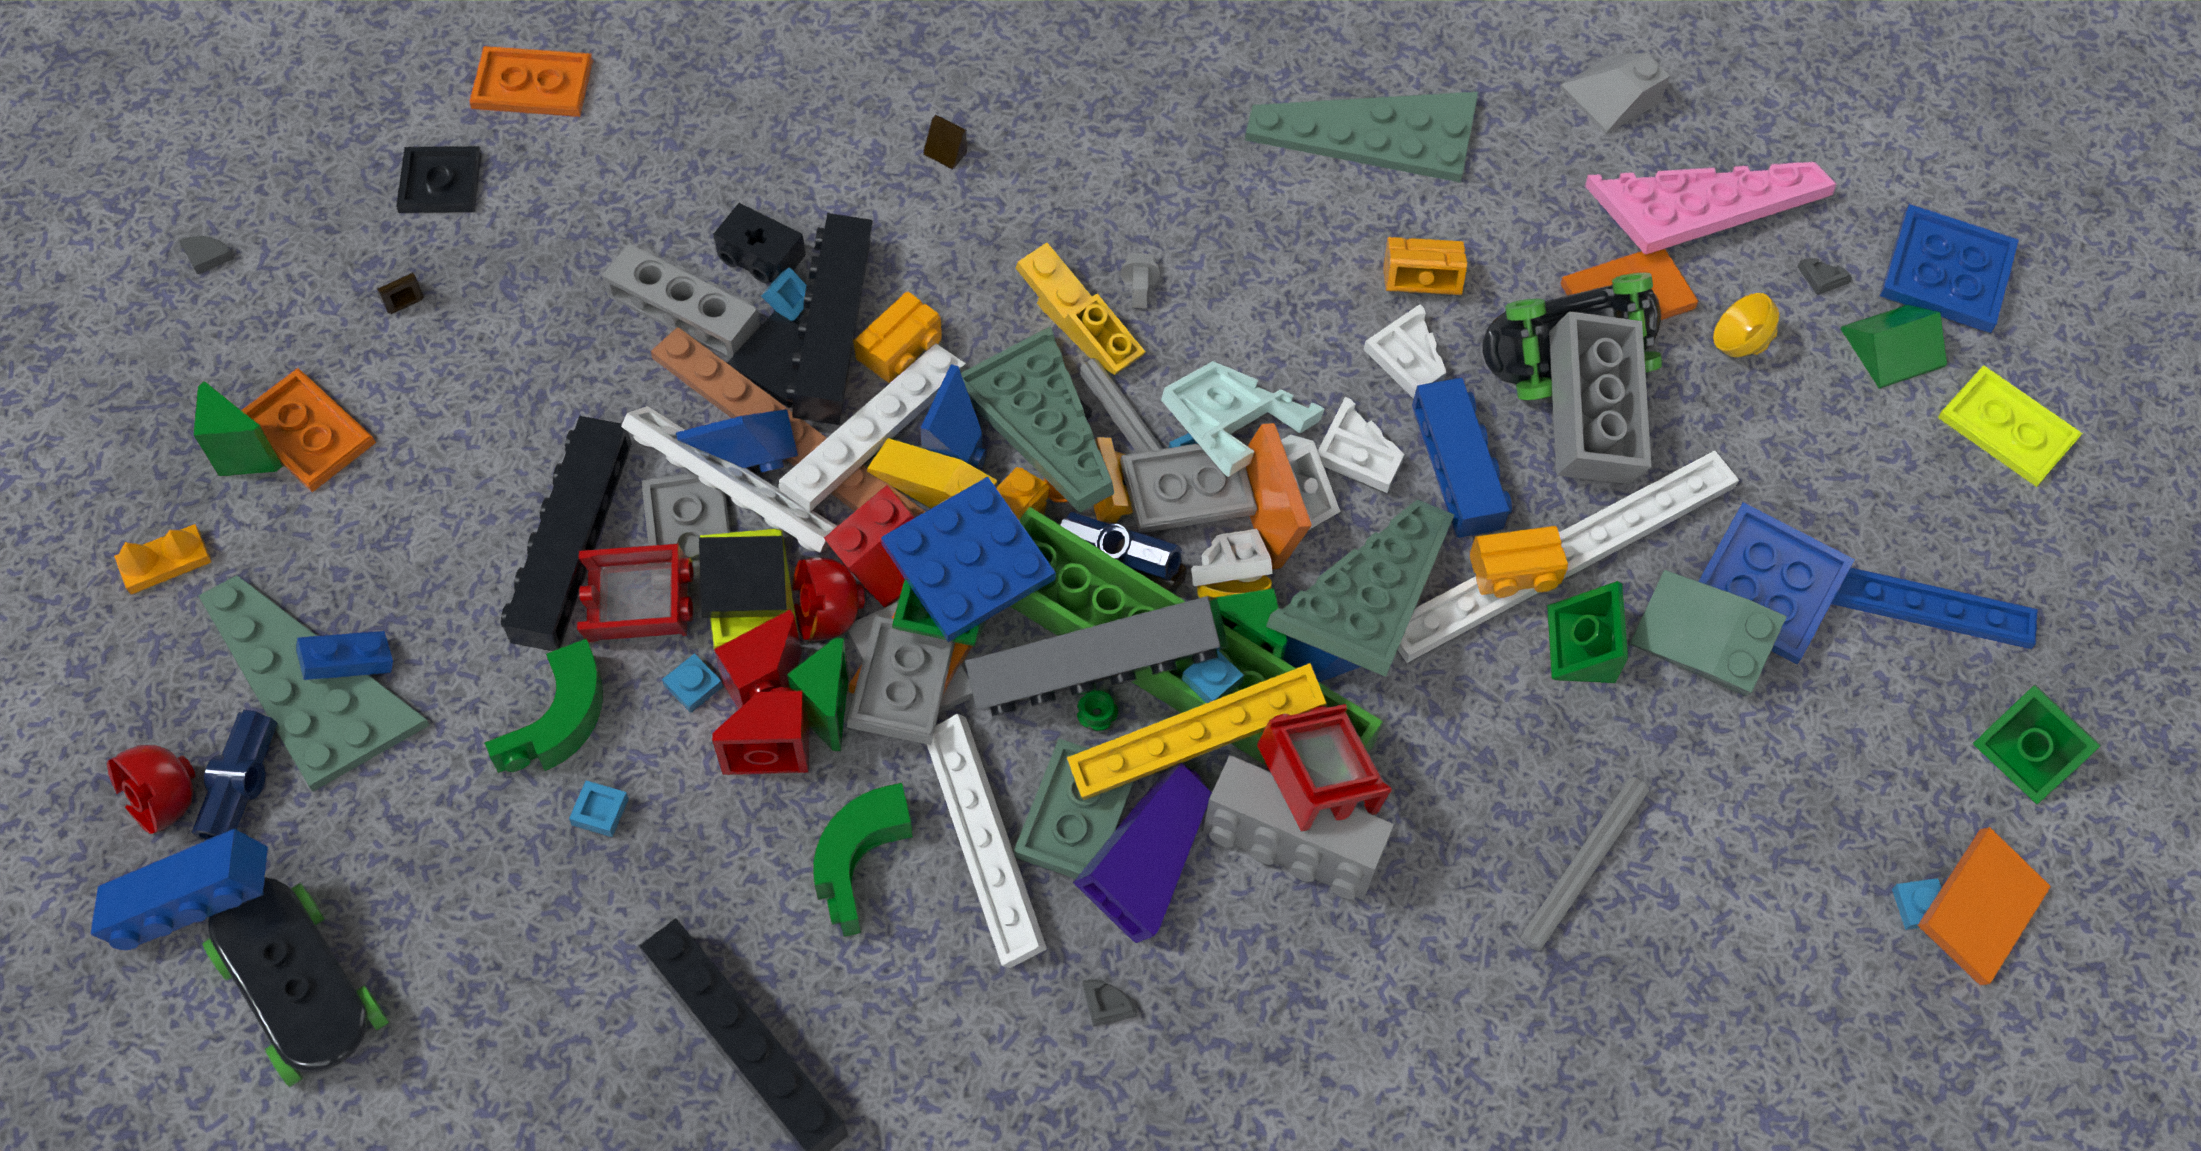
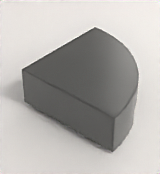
(205, 252)
(1823, 276)
(1107, 1003)

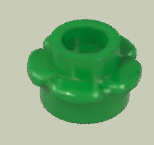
(1101, 701)

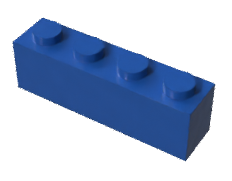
(1461, 457)
(179, 890)

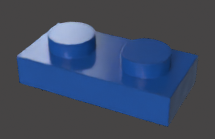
(344, 655)

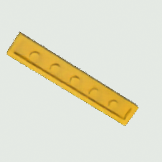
(1194, 732)

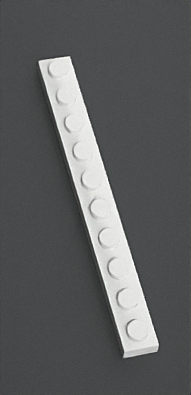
(1583, 546)

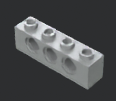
(658, 292)

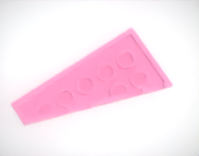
(1700, 202)

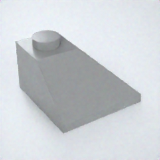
(1617, 89)

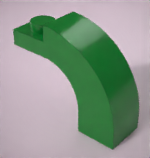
(565, 723)
(855, 830)

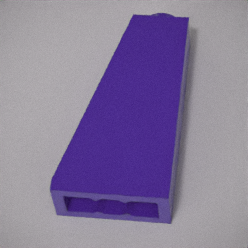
(1145, 855)

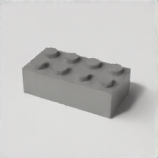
(1599, 398)
(1253, 815)

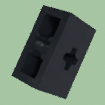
(758, 244)

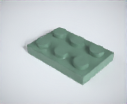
(1062, 827)

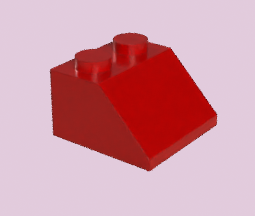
(860, 546)
(760, 658)
(765, 735)

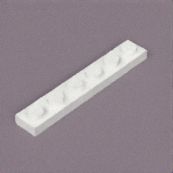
(868, 429)
(741, 484)
(985, 843)

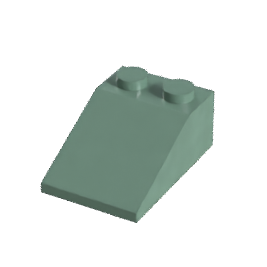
(1708, 631)

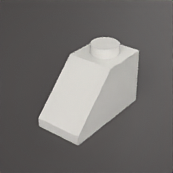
(1311, 479)

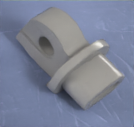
(1140, 272)

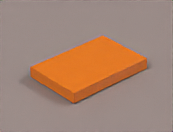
(531, 81)
(1668, 283)
(308, 429)
(1280, 507)
(1984, 906)

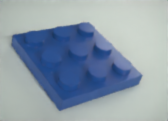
(1949, 268)
(968, 559)
(1779, 571)

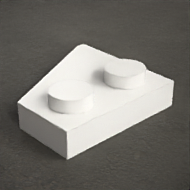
(1407, 351)
(1360, 449)
(1233, 557)

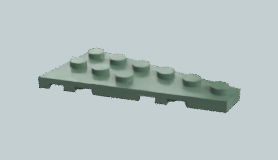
(1397, 133)
(1039, 413)
(1369, 594)
(322, 722)

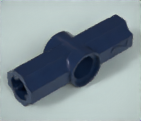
(1139, 552)
(235, 775)

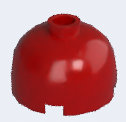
(829, 595)
(154, 784)

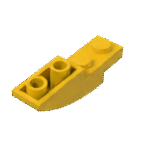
(1076, 312)

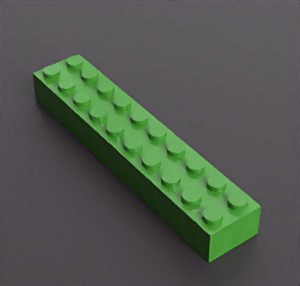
(1100, 589)

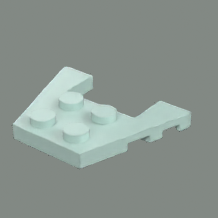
(1221, 401)

